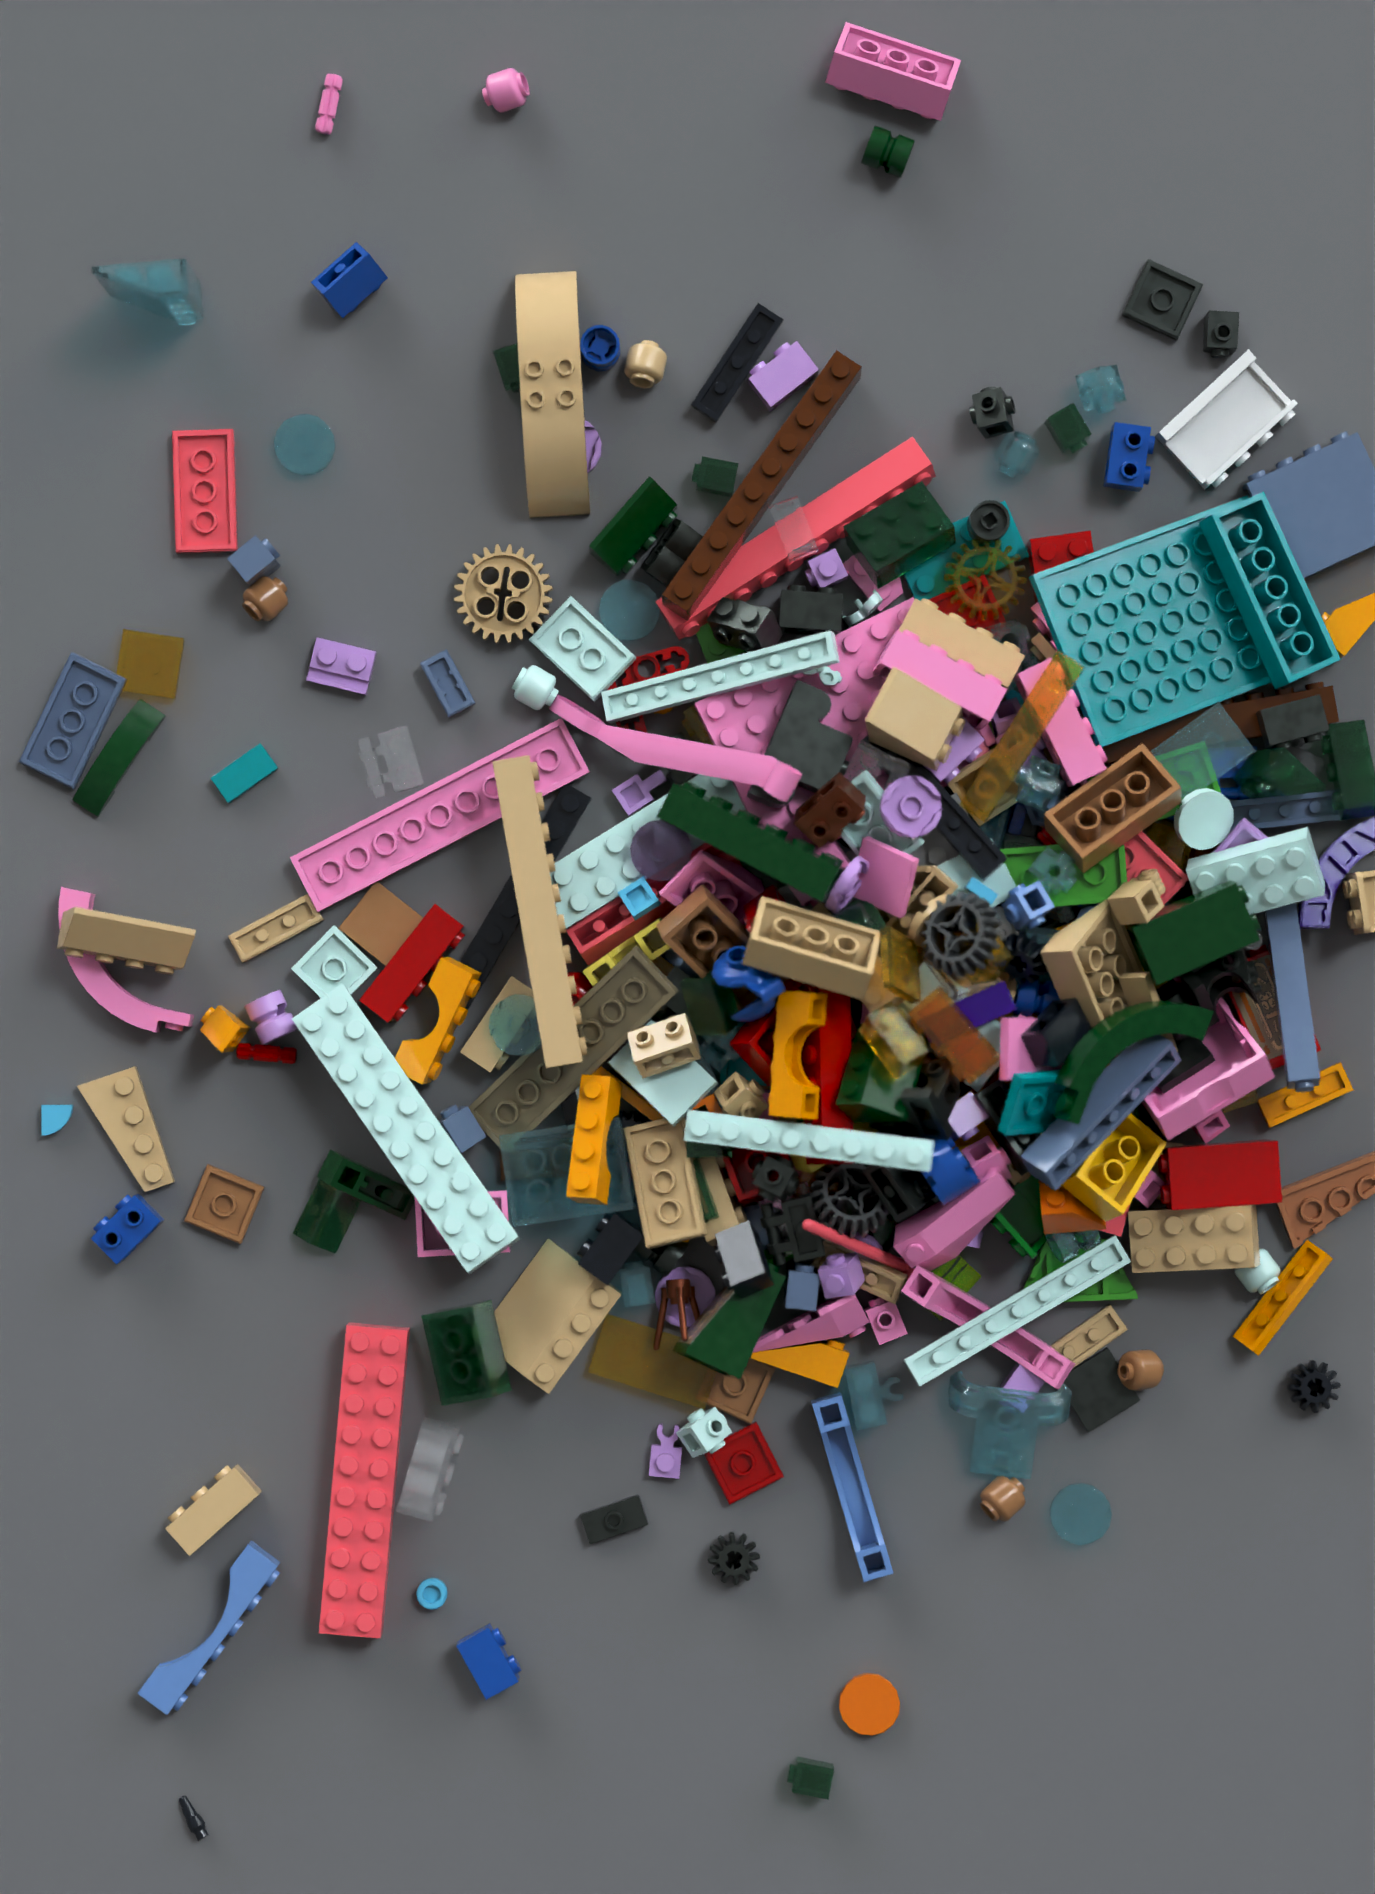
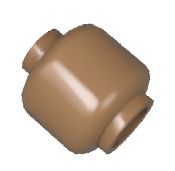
(265, 599)
(1140, 1369)
(1002, 1498)

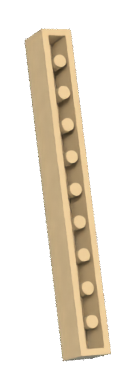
(538, 912)

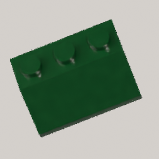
(634, 528)
(869, 1089)

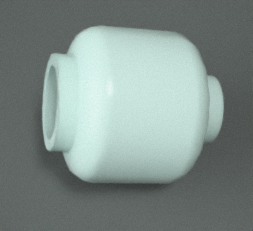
(535, 687)
(1261, 1277)

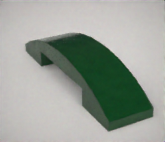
(117, 757)

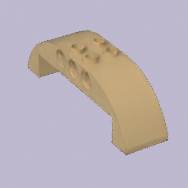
(552, 394)

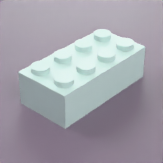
(1270, 870)

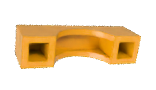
(453, 987)
(791, 1090)
(588, 1168)

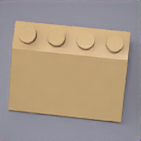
(1088, 961)
(551, 1315)

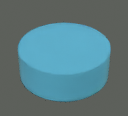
(432, 1593)

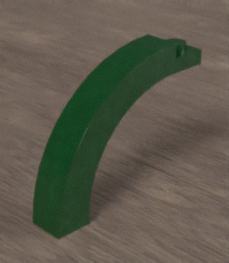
(1111, 1037)

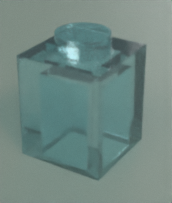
(637, 1284)

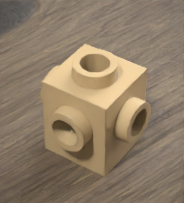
(741, 1097)

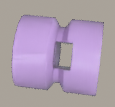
(271, 1017)

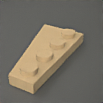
(129, 1122)

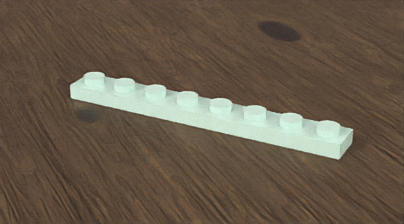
(720, 676)
(809, 1140)
(1017, 1310)

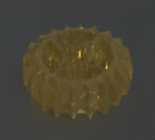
(971, 575)

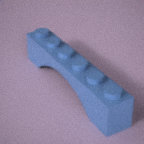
(852, 1487)
(247, 1576)

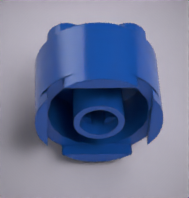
(948, 1172)

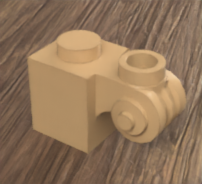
(1138, 899)

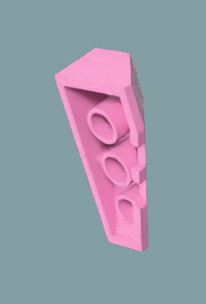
(945, 1230)
(829, 1321)

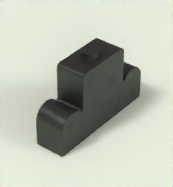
(806, 743)

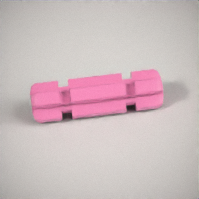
(328, 104)

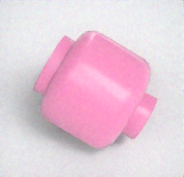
(506, 90)

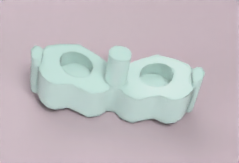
(864, 610)
(826, 675)

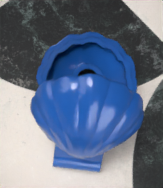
(731, 973)

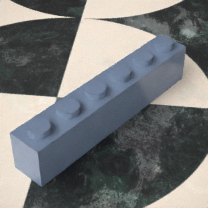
(1113, 1098)

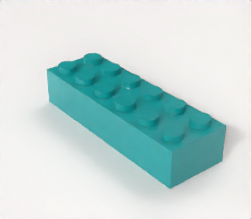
(1269, 590)

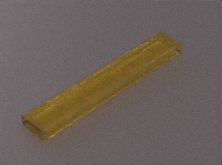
(1022, 736)

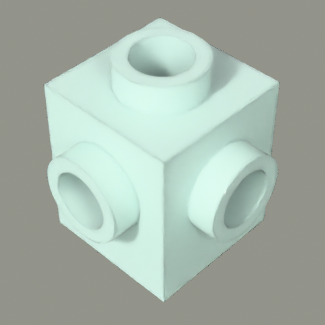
(704, 1432)

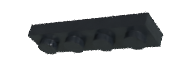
(737, 362)

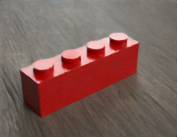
(412, 963)

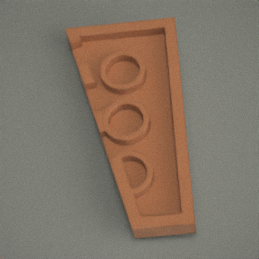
(1325, 1196)

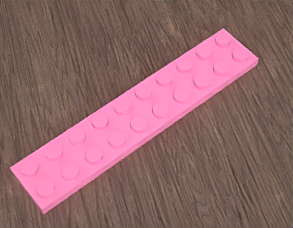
(430, 819)

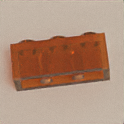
(953, 1035)

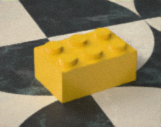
(1116, 1169)

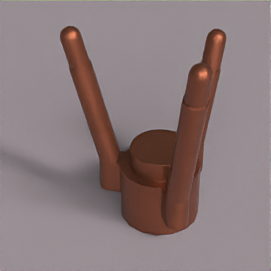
(678, 1292)

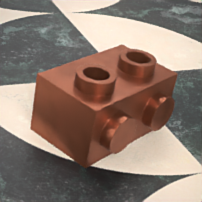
(830, 811)

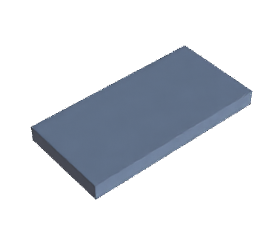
(73, 720)

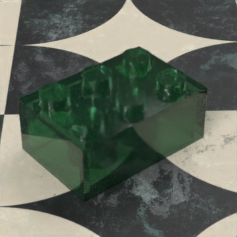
(899, 534)
(466, 1352)

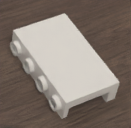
(1226, 421)

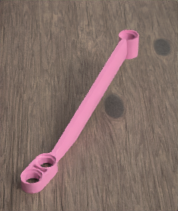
(684, 755)

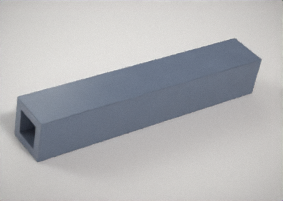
(1292, 998)

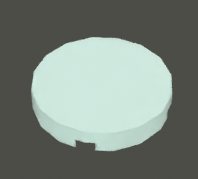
(1204, 819)

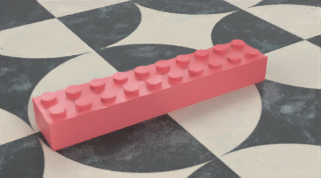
(364, 1480)

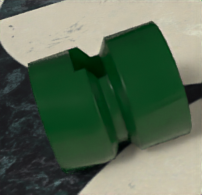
(887, 151)

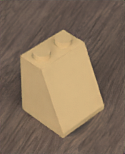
(914, 720)

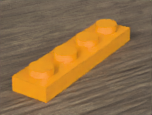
(1283, 1297)

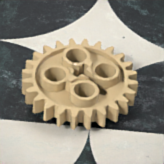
(530, 597)

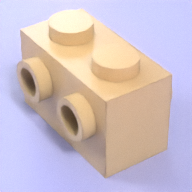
(663, 1045)

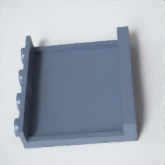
(1323, 502)

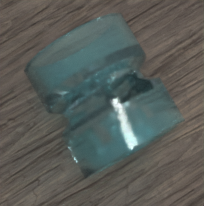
(1067, 1245)

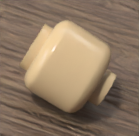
(645, 364)

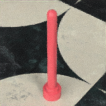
(857, 1246)

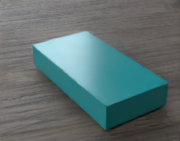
(244, 773)

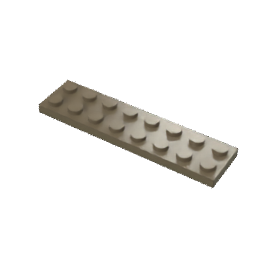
(609, 1010)

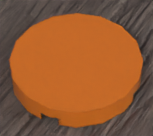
(869, 1704)

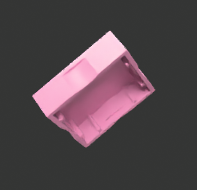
(1237, 1070)

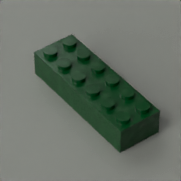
(751, 842)

